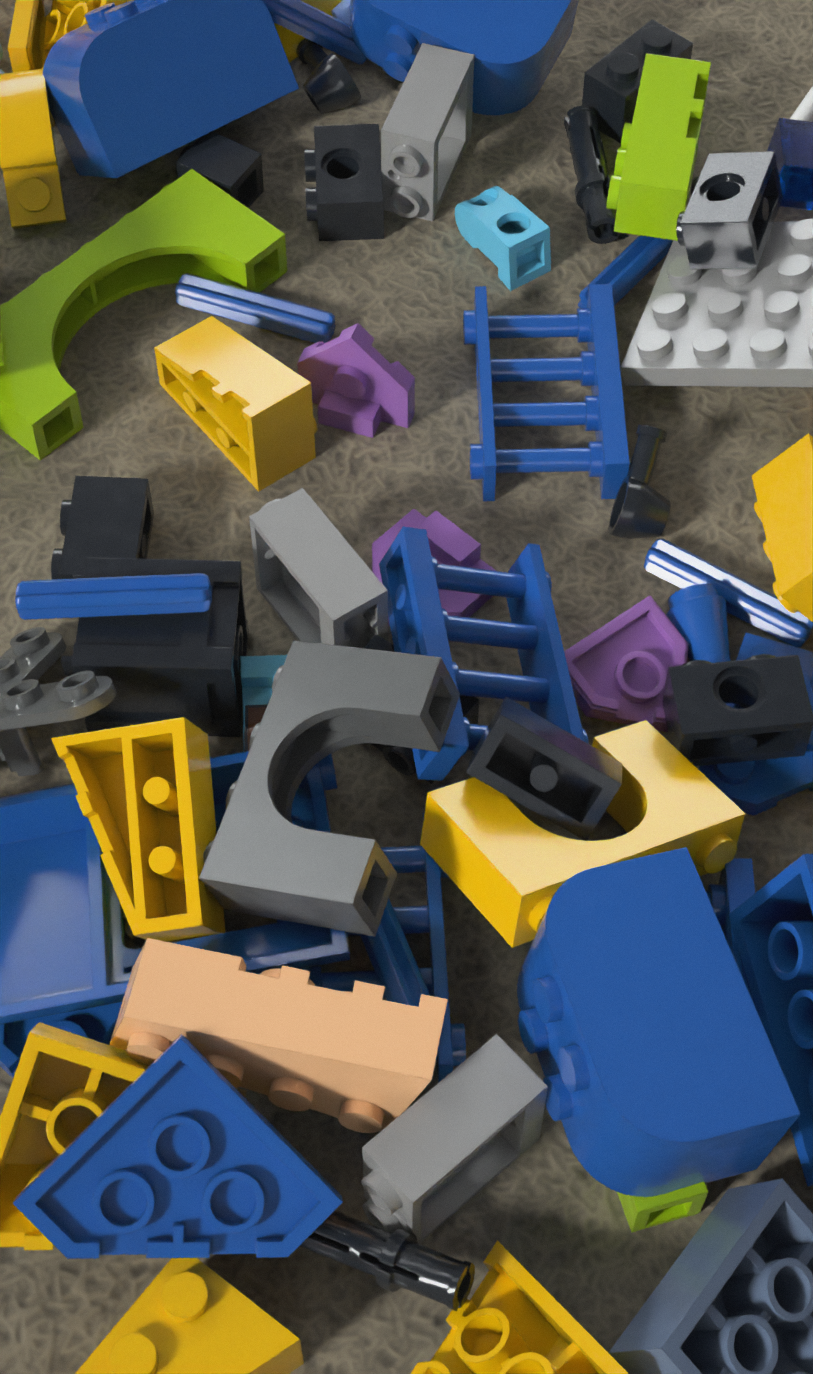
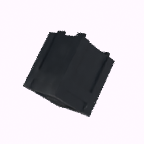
(168, 661)

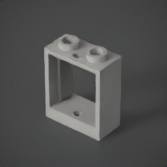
(427, 131)
(315, 575)
(452, 1141)

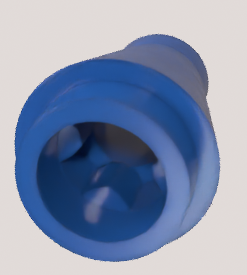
(702, 622)

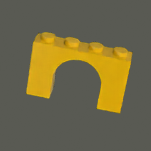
(516, 866)

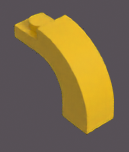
(29, 151)

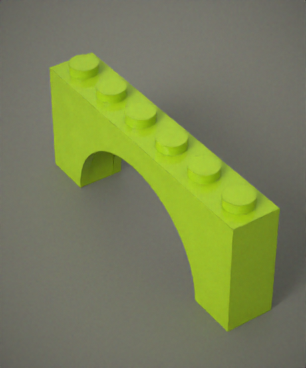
(174, 233)

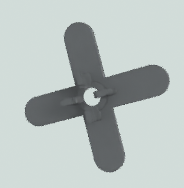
(33, 704)

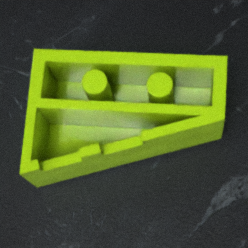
(659, 147)

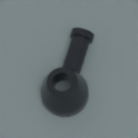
(330, 83)
(638, 507)

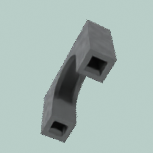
(318, 705)

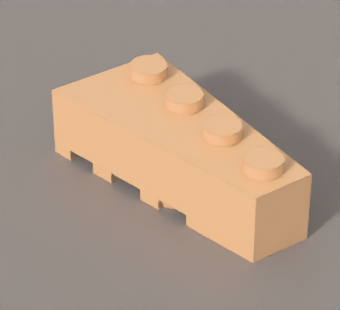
(283, 1033)

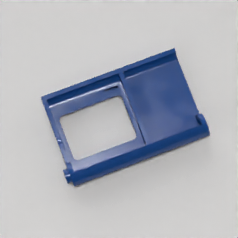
(67, 925)

